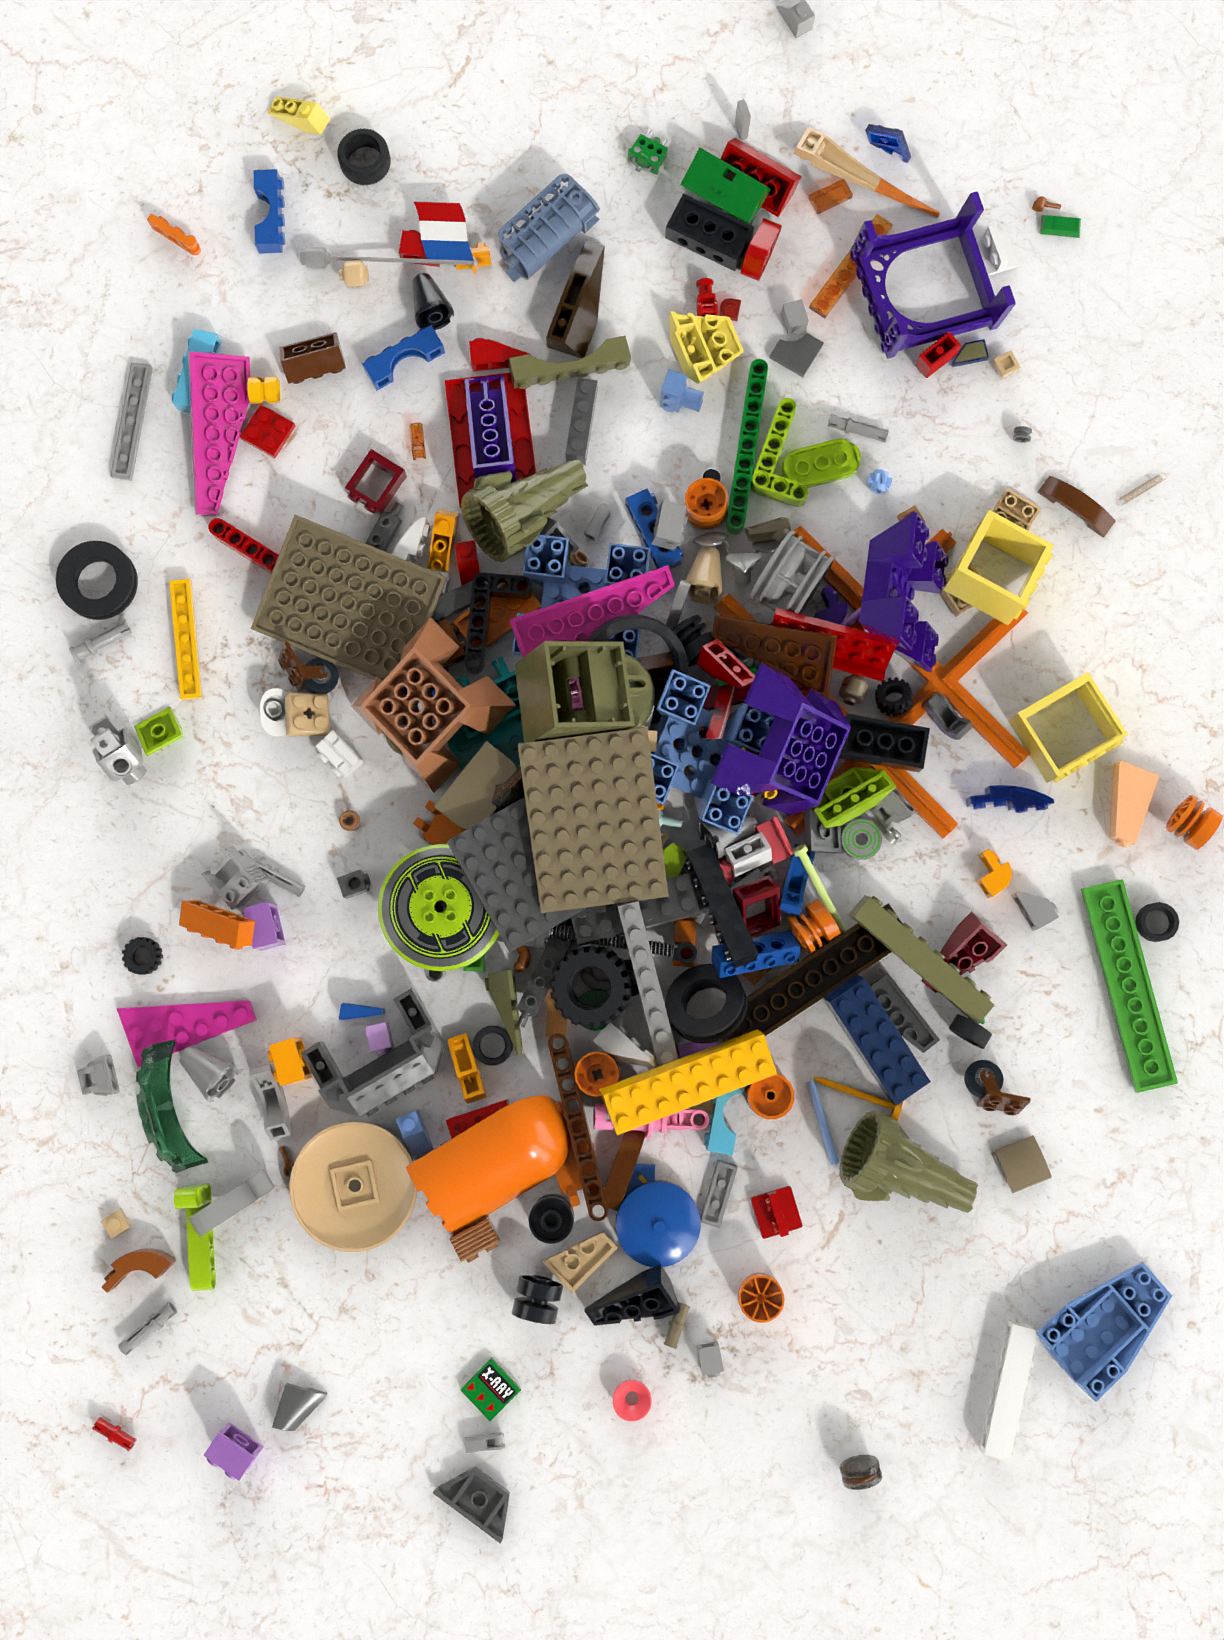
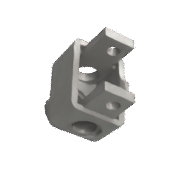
(117, 752)

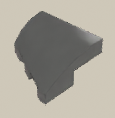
(296, 1406)

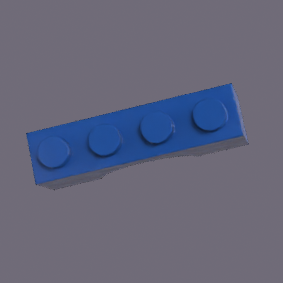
(269, 233)
(422, 344)

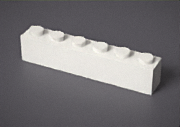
(1009, 1390)

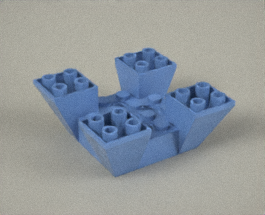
(548, 566)
(682, 719)

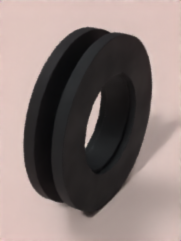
(77, 560)
(714, 1027)

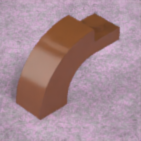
(148, 1260)

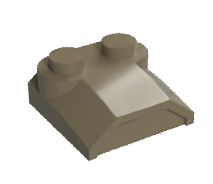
(770, 530)

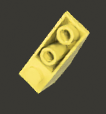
(300, 114)

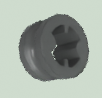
(1022, 434)

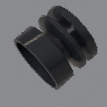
(690, 635)

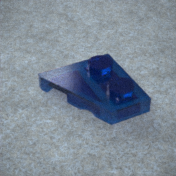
(888, 140)

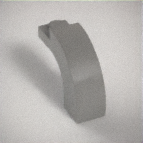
(273, 1102)

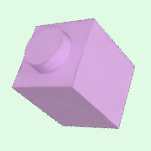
(379, 1037)

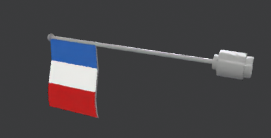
(442, 236)

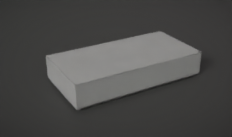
(742, 119)

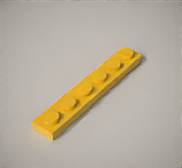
(185, 639)

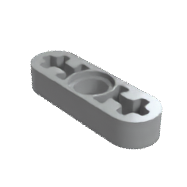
(678, 604)

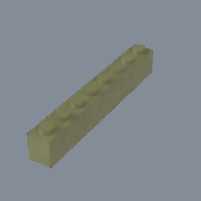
(921, 959)

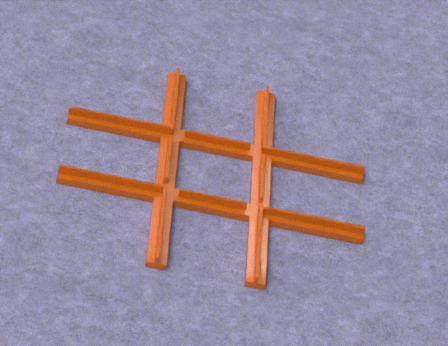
(940, 680)

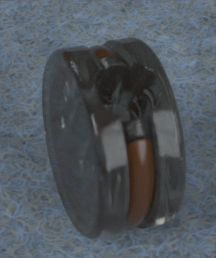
(860, 1472)

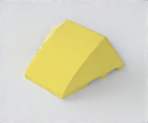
(703, 343)

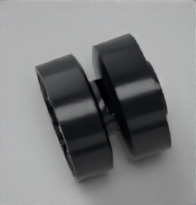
(551, 1218)
(538, 1293)

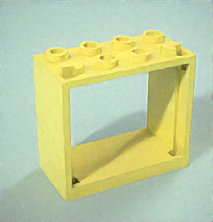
(984, 593)
(1099, 710)

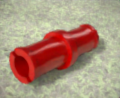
(114, 1434)

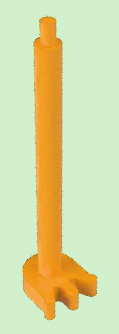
(862, 1095)

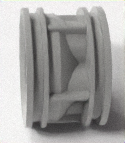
(791, 575)

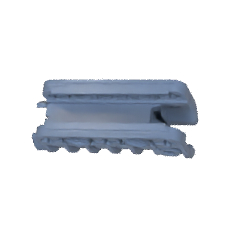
(548, 228)

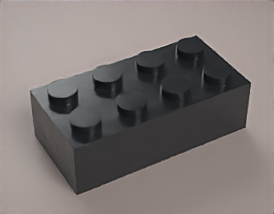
(885, 743)

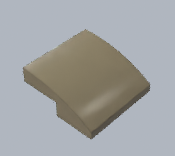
(1023, 1164)

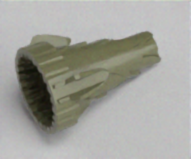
(512, 515)
(885, 1160)

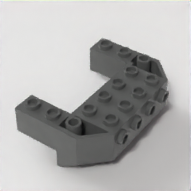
(387, 1075)

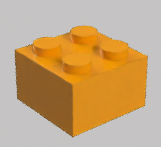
(289, 1062)

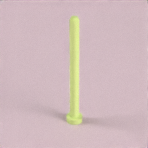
(801, 852)

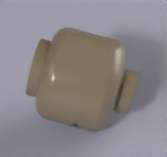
(853, 689)

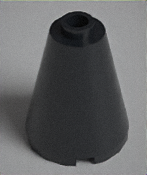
(430, 303)

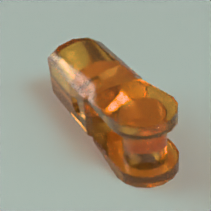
(417, 439)

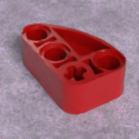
(760, 249)

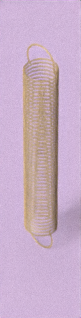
(1141, 486)

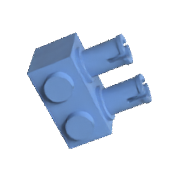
(677, 395)

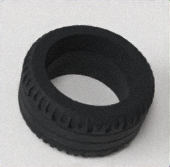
(358, 139)

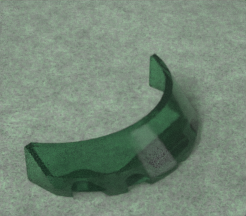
(158, 1111)

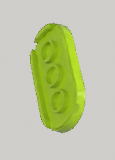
(822, 462)

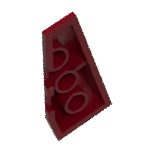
(971, 945)

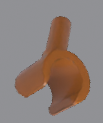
(1041, 202)
(288, 1163)

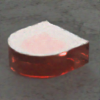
(730, 308)

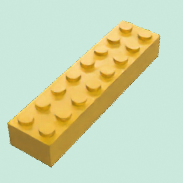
(688, 1081)

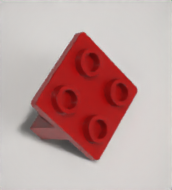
(776, 1212)

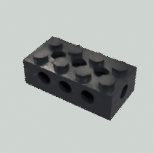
(709, 232)

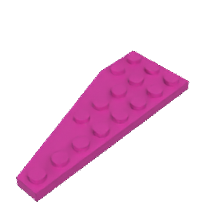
(217, 415)

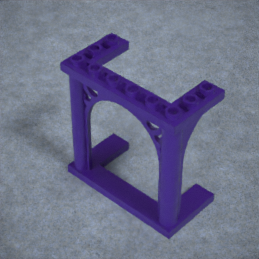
(894, 331)

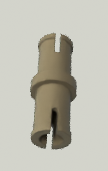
(676, 1326)

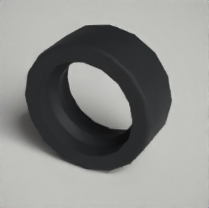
(1172, 918)
(970, 1031)
(492, 1061)

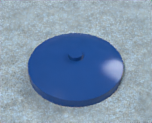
(658, 1223)

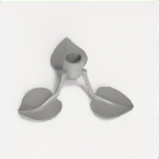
(741, 563)

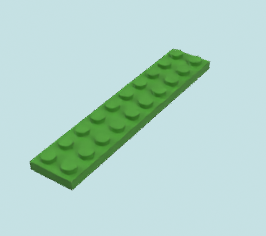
(1129, 986)

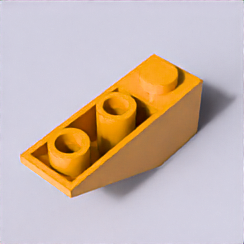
(442, 540)

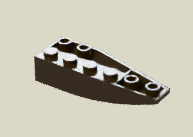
(579, 304)

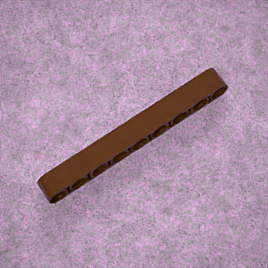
(584, 1135)

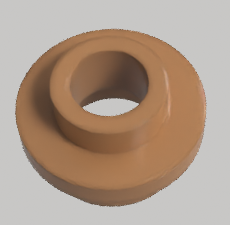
(578, 559)
(343, 818)

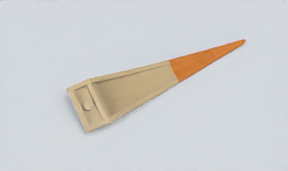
(833, 159)

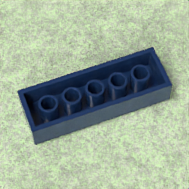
(876, 1039)

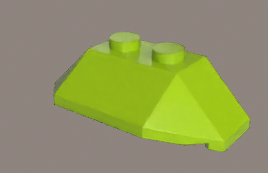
(852, 795)

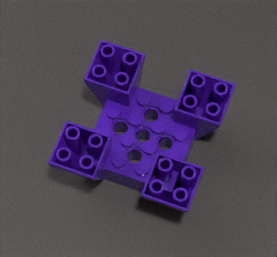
(894, 570)
(797, 750)

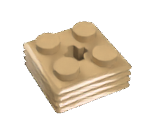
(297, 723)

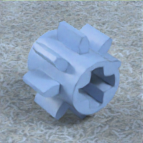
(879, 481)

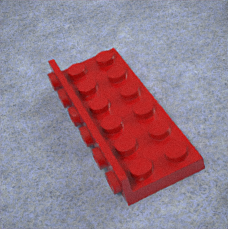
(856, 650)

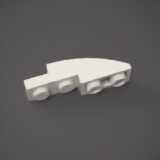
(411, 543)

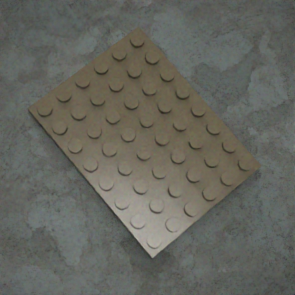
(345, 599)
(593, 819)

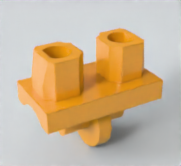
(481, 254)

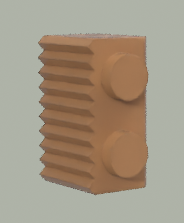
(475, 1239)

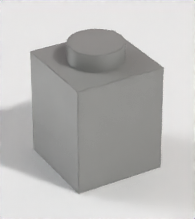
(795, 317)
(710, 1359)

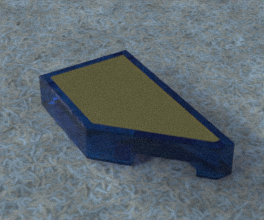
(971, 353)

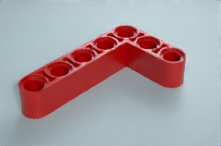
(244, 545)

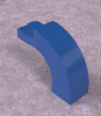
(794, 885)

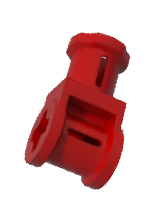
(706, 300)

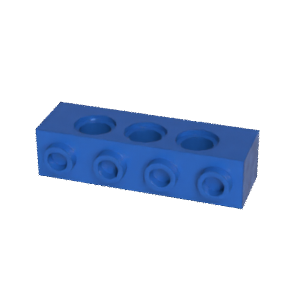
(645, 501)
(772, 950)

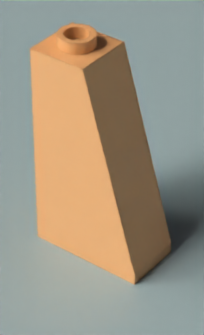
(1129, 801)

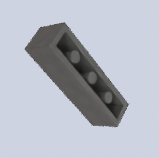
(581, 420)

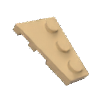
(581, 1260)

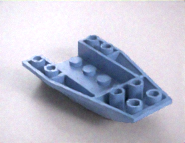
(1105, 1329)

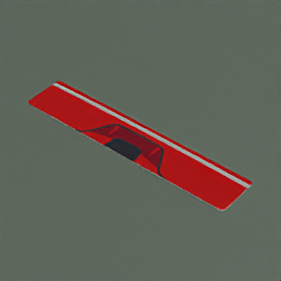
(721, 712)

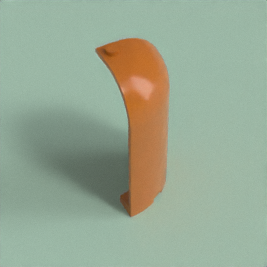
(493, 1161)

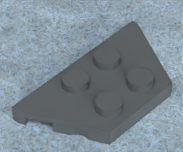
(478, 1500)

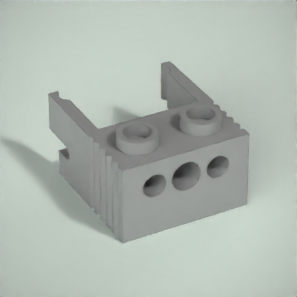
(237, 878)

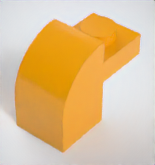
(998, 876)

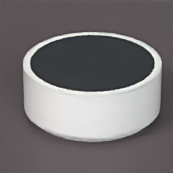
(712, 473)

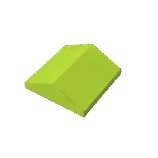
(159, 731)

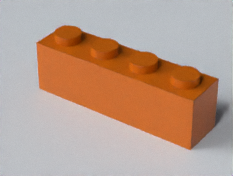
(217, 924)

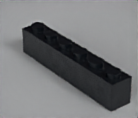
(721, 906)

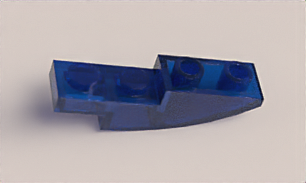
(1016, 797)

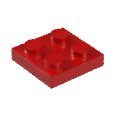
(267, 431)

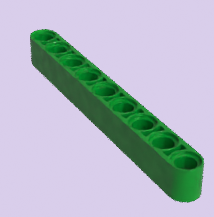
(747, 437)

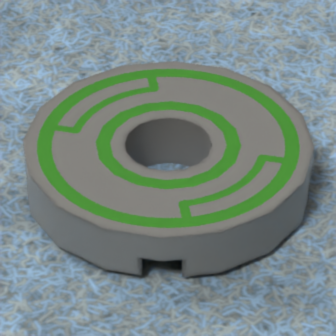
(872, 834)

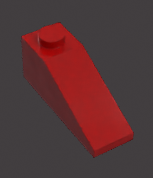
(491, 354)
(724, 665)

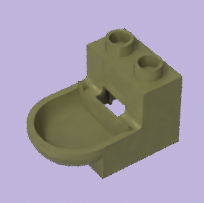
(613, 687)

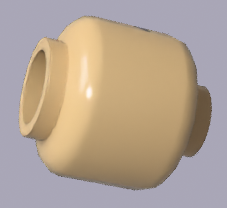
(354, 273)

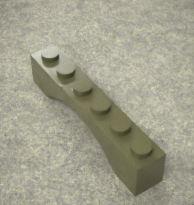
(530, 371)

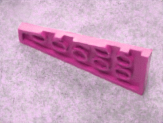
(183, 1023)

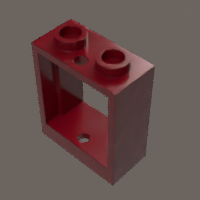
(384, 464)
(756, 891)

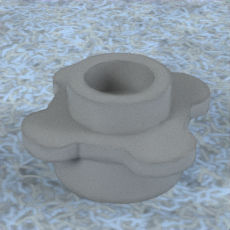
(892, 835)

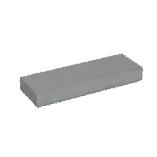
(718, 1193)

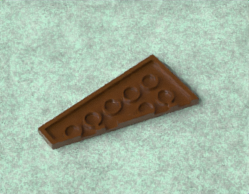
(790, 651)

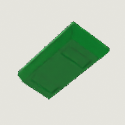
(1060, 226)

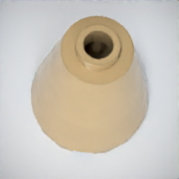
(705, 576)

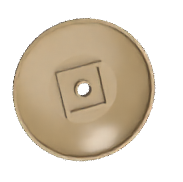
(323, 1194)

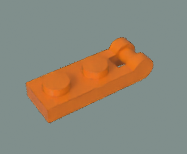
(174, 234)

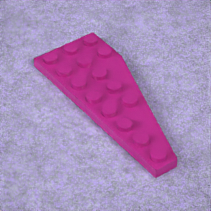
(582, 615)

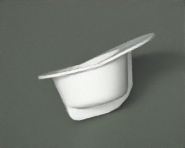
(273, 712)

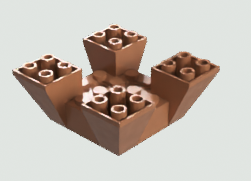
(422, 744)

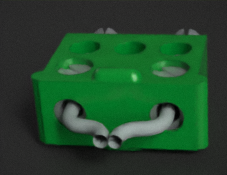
(648, 152)

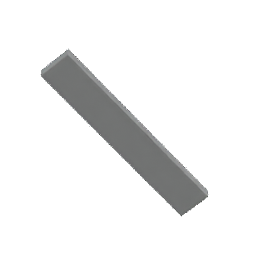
(131, 421)

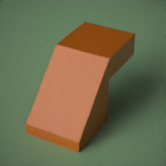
(685, 932)

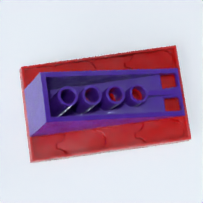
(488, 429)

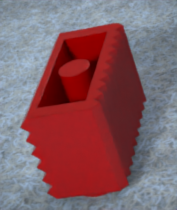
(937, 354)

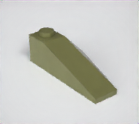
(504, 996)

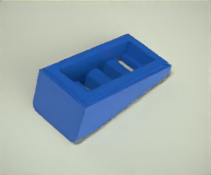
(353, 1011)

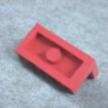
(777, 839)

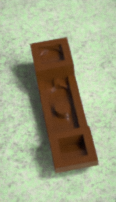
(1078, 503)
(623, 1167)

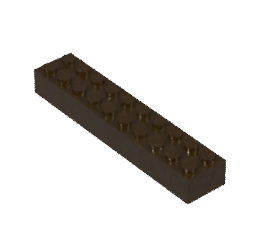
(811, 980)

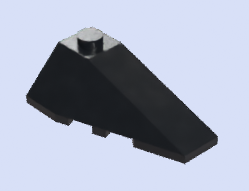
(640, 1297)

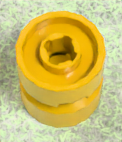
(264, 390)

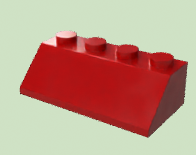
(765, 170)

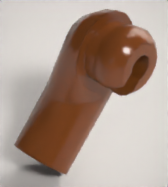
(523, 959)

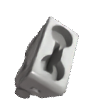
(895, 806)
(101, 1075)

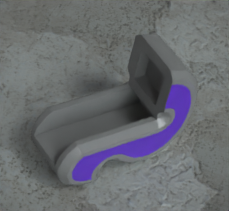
(946, 717)

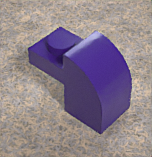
(834, 612)

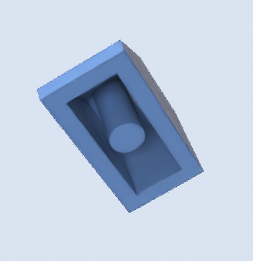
(414, 1133)

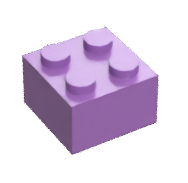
(267, 927)
(233, 1451)

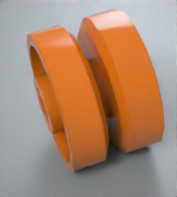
(777, 1107)

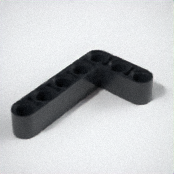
(482, 613)

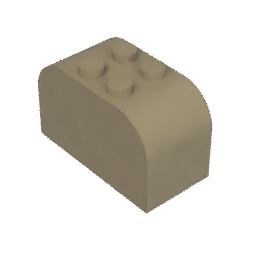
(472, 792)

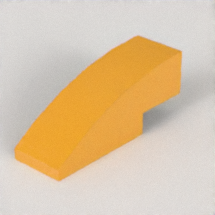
(466, 1068)

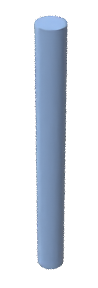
(822, 1122)

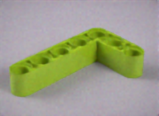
(772, 456)
(200, 1249)

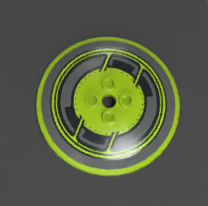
(414, 926)

